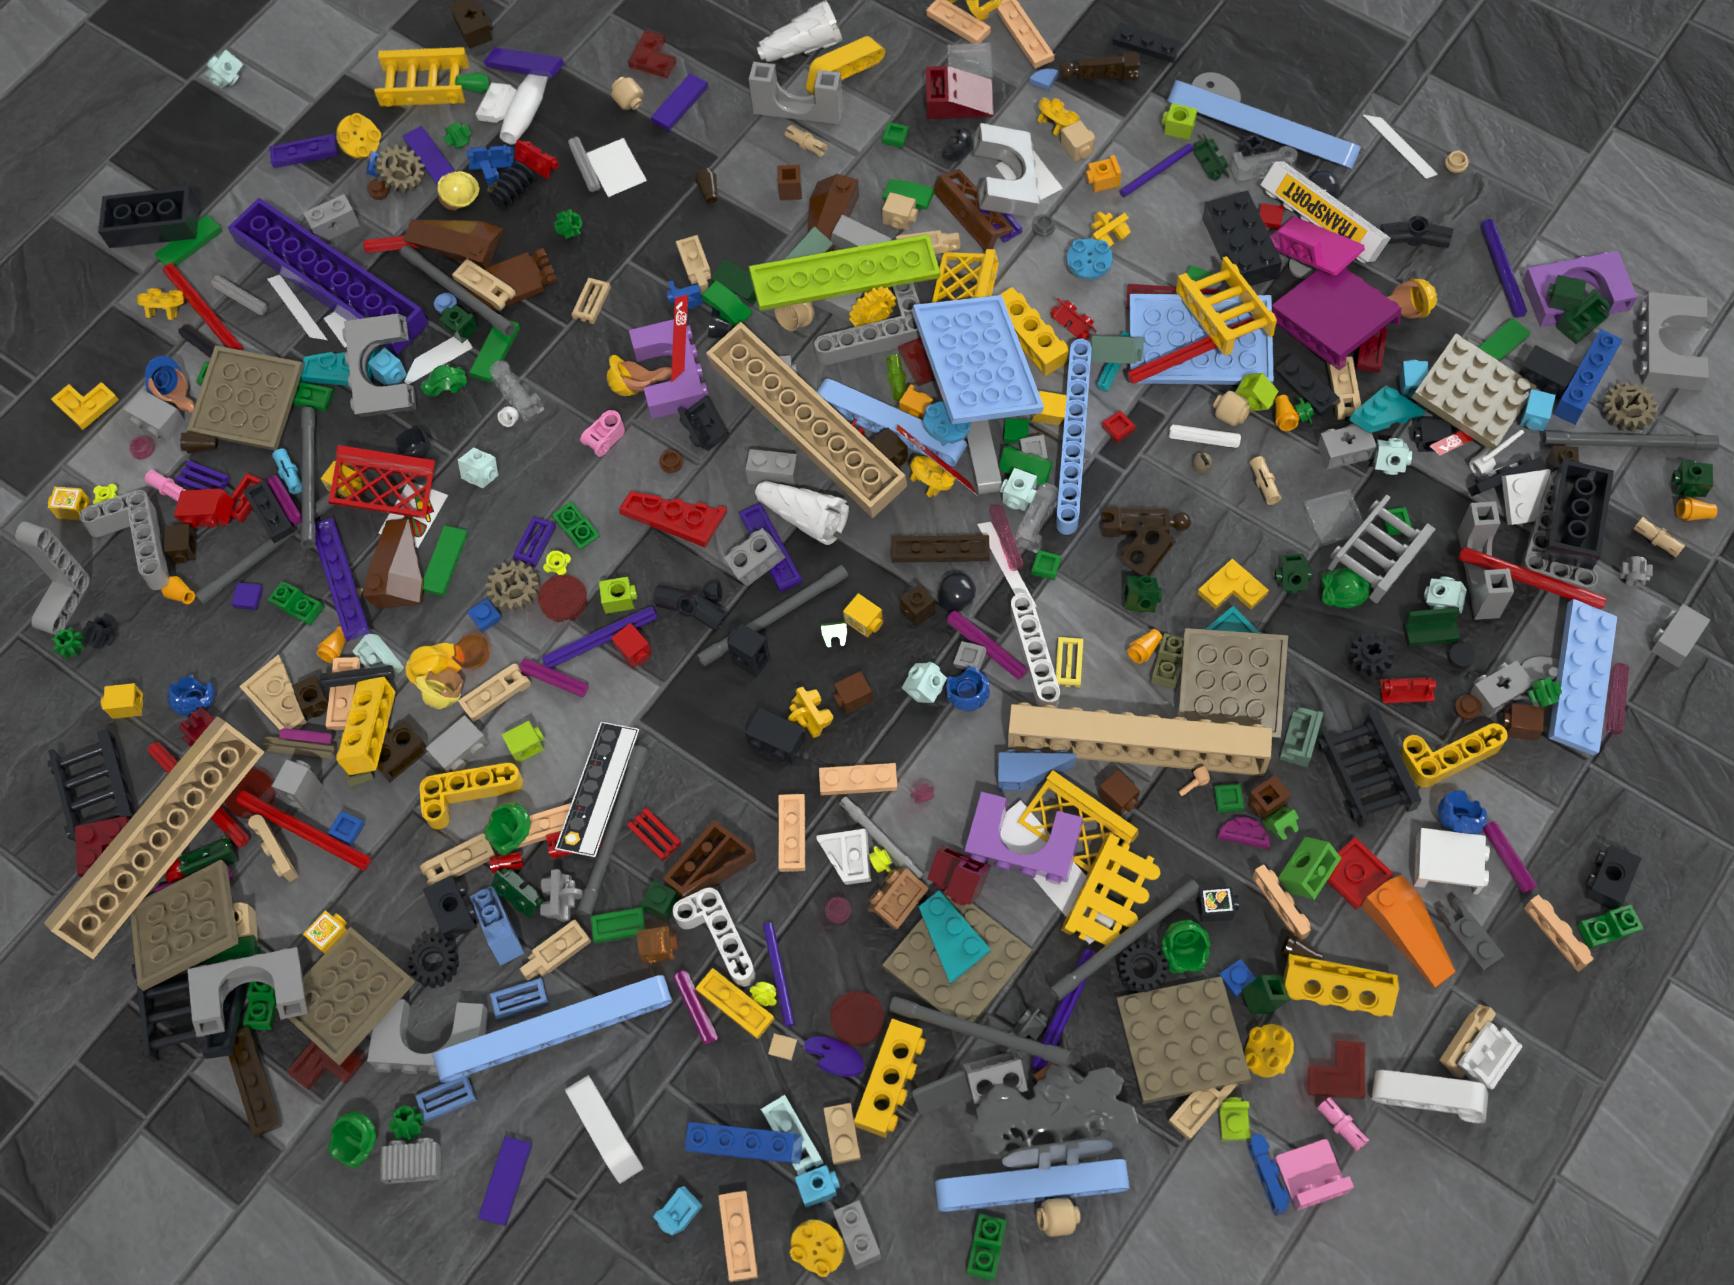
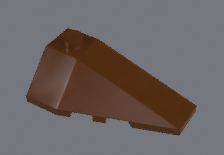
(830, 201)
(456, 239)
(394, 569)

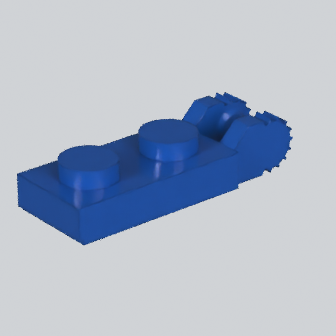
(1268, 1173)

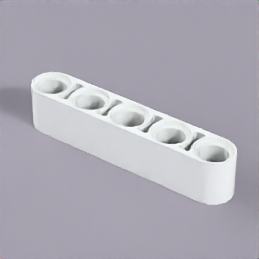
(1034, 641)

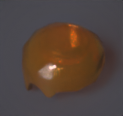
(472, 652)

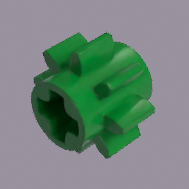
(457, 135)
(568, 224)
(68, 643)
(1545, 691)
(406, 1122)

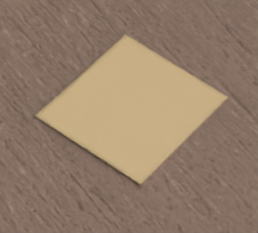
(782, 1046)

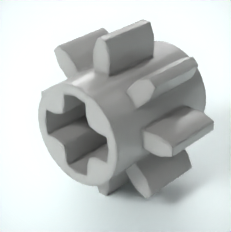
(1636, 571)

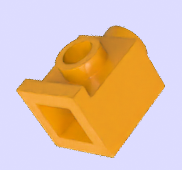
(1104, 174)
(915, 402)

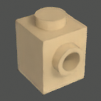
(1077, 141)
(899, 211)
(245, 920)

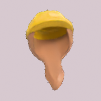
(1415, 298)
(630, 378)

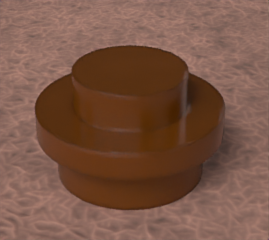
(377, 189)
(671, 461)
(1468, 707)

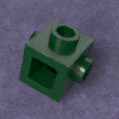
(1693, 479)
(1293, 573)
(1141, 594)

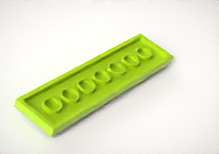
(844, 272)

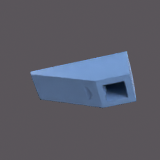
(1025, 770)
(496, 925)

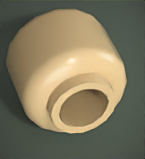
(627, 93)
(1231, 408)
(1057, 1217)

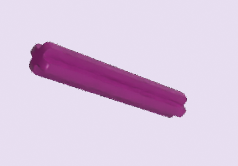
(994, 651)

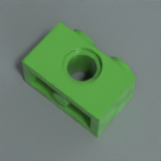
(1309, 868)

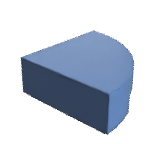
(1044, 78)

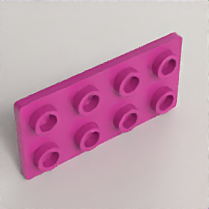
(1316, 245)

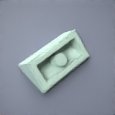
(375, 653)

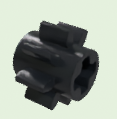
(1252, 146)
(99, 633)

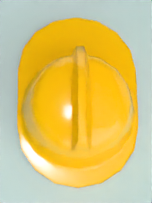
(431, 659)

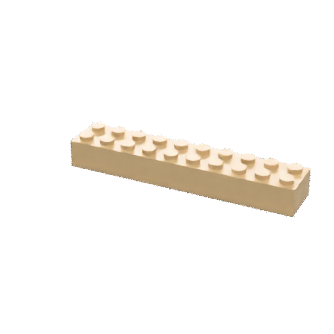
(807, 420)
(1141, 739)
(153, 838)

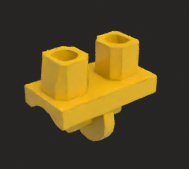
(1117, 226)
(806, 713)

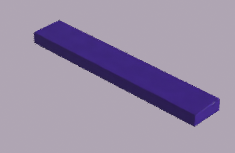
(340, 580)

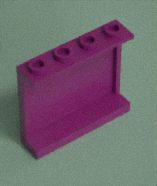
(1334, 314)

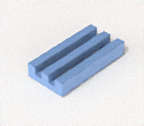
(500, 1015)
(449, 1107)

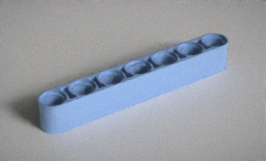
(879, 416)
(1031, 1185)

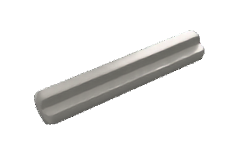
(584, 164)
(239, 295)

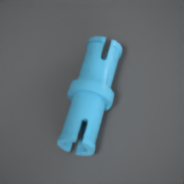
(287, 471)

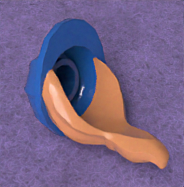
(168, 383)

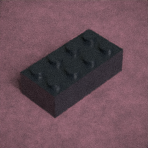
(148, 217)
(1242, 237)
(1578, 514)

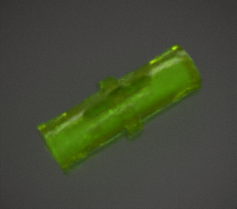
(896, 376)

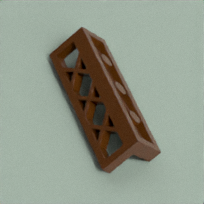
(967, 211)

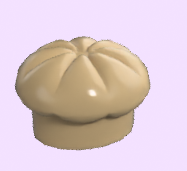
(795, 315)

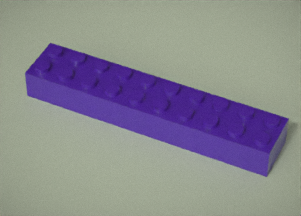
(321, 269)

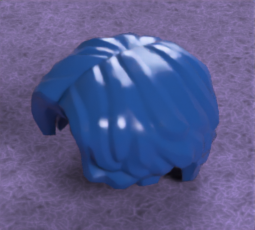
(968, 690)
(189, 695)
(1461, 814)

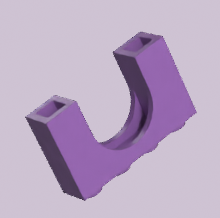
(1601, 271)
(686, 389)
(1052, 861)

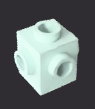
(223, 69)
(1392, 456)
(478, 467)
(1019, 489)
(1445, 593)
(924, 682)

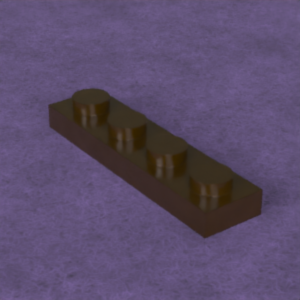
(940, 548)
(253, 1084)

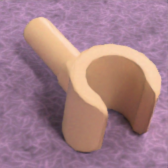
(1202, 778)

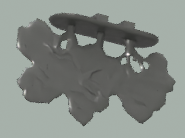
(1057, 1108)

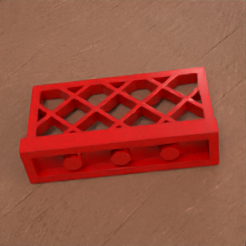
(382, 462)

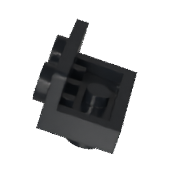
(703, 424)

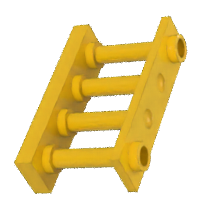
(420, 60)
(1213, 321)

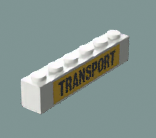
(1323, 209)

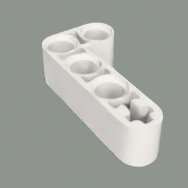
(722, 938)
(1432, 1093)
(604, 1129)

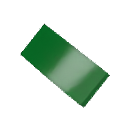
(921, 193)
(729, 305)
(1031, 464)
(575, 526)
(295, 603)
(1610, 926)
(261, 1006)
(986, 1247)

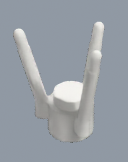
(1484, 463)

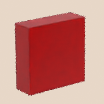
(1271, 215)
(1118, 426)

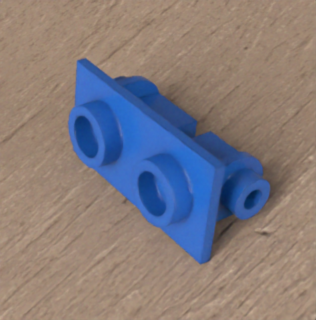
(498, 156)

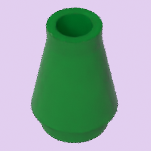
(473, 82)

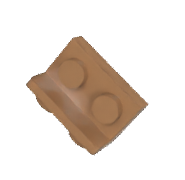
(897, 897)

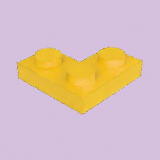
(87, 408)
(1236, 581)

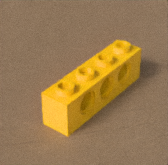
(1044, 358)
(366, 726)
(1354, 979)
(897, 1036)

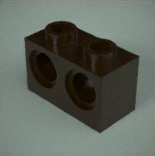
(1153, 553)
(401, 755)

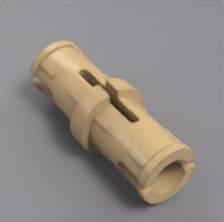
(806, 140)
(1270, 491)
(1659, 537)

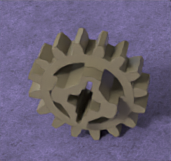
(399, 168)
(1618, 405)
(512, 586)

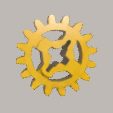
(872, 307)

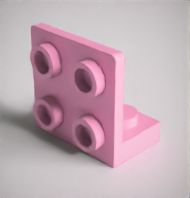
(1312, 1175)

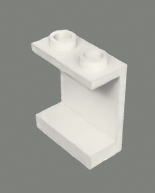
(1451, 859)

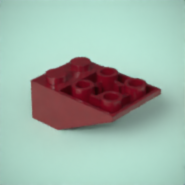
(957, 94)

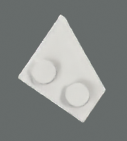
(1524, 495)
(848, 854)

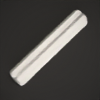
(1204, 435)

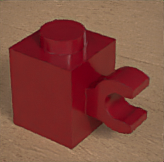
(195, 725)

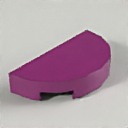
(305, 735)
(1245, 832)

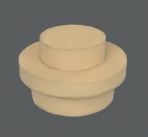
(1456, 162)

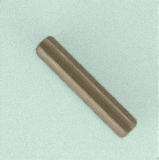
(299, 747)

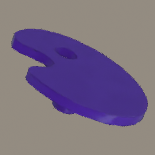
(839, 1059)

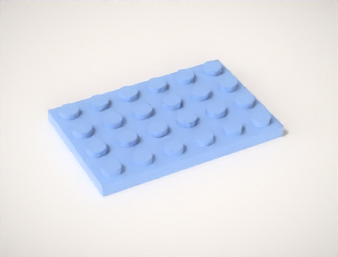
(1171, 325)
(977, 359)

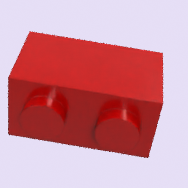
(204, 508)

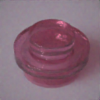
(141, 447)
(923, 793)
(838, 910)

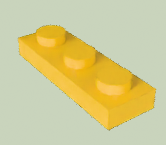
(735, 1003)

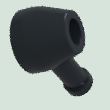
(718, 325)

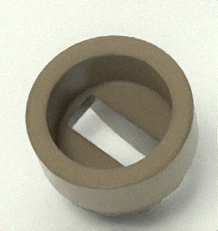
(1199, 465)

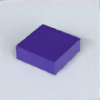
(247, 596)

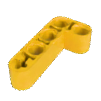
(847, 60)
(1455, 751)
(470, 791)

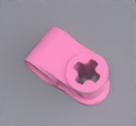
(602, 435)

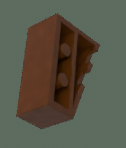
(709, 861)

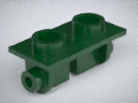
(1207, 150)
(507, 885)

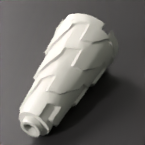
(804, 34)
(808, 510)

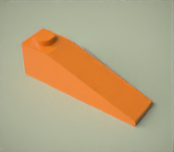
(1405, 920)

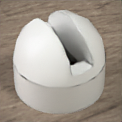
(505, 414)

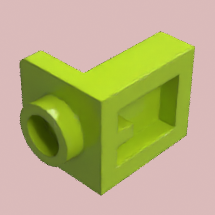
(1234, 1120)

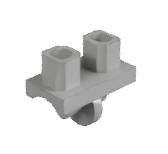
(562, 896)

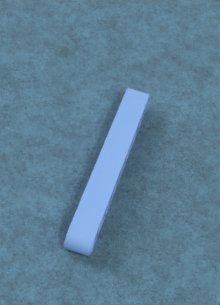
(1265, 124)
(1073, 445)
(551, 1028)

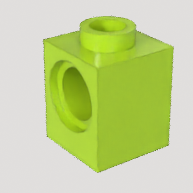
(1179, 121)
(1257, 391)
(610, 588)
(524, 741)

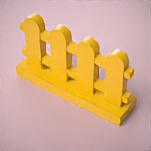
(1110, 880)

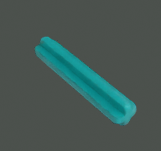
(1109, 372)

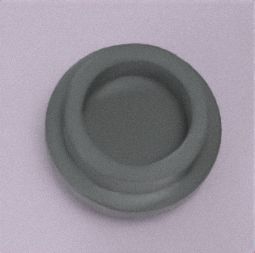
(1044, 225)

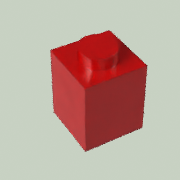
(631, 645)

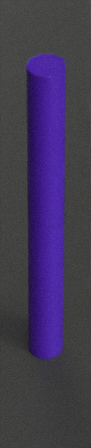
(1150, 174)
(778, 974)

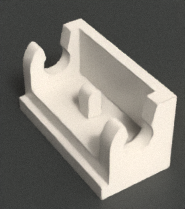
(1489, 1055)

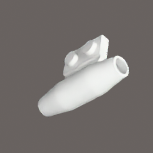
(512, 106)

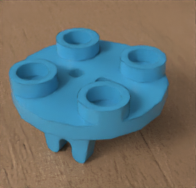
(1100, 258)
(939, 426)

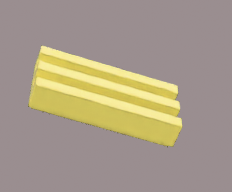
(1068, 681)

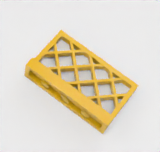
(985, 279)
(1085, 804)

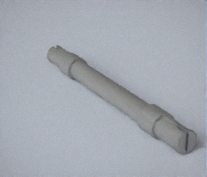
(859, 816)

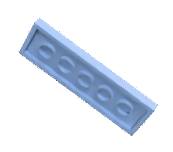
(1583, 677)

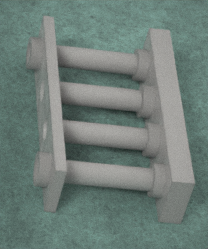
(1392, 568)

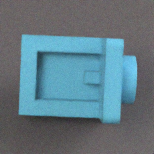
(678, 1212)

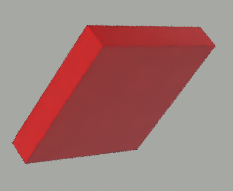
(1358, 873)

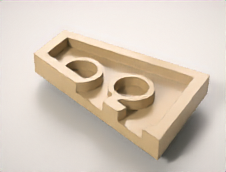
(275, 696)

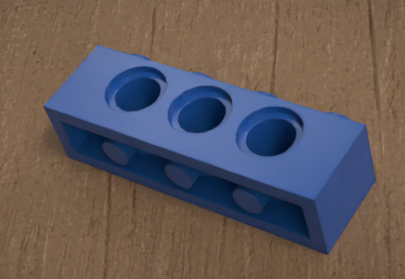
(1587, 377)
(744, 1143)

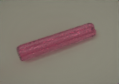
(1006, 538)
(1618, 699)

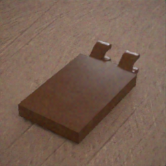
(522, 276)

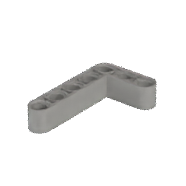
(878, 331)
(139, 514)
(1533, 553)
(67, 577)

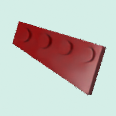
(683, 520)

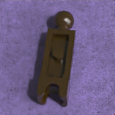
(1103, 67)
(1129, 520)

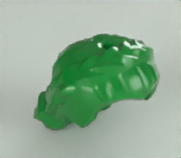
(444, 378)
(1344, 588)
(507, 827)
(1186, 947)
(352, 1139)

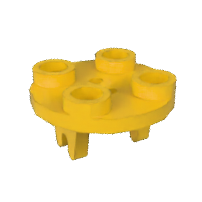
(1055, 111)
(364, 129)
(156, 299)
(931, 474)
(1269, 1038)
(806, 1241)

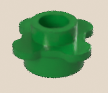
(1304, 411)

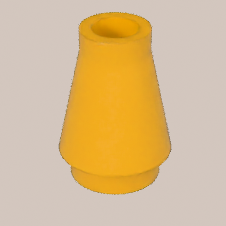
(1286, 416)
(1693, 509)
(178, 591)
(331, 646)
(1143, 647)

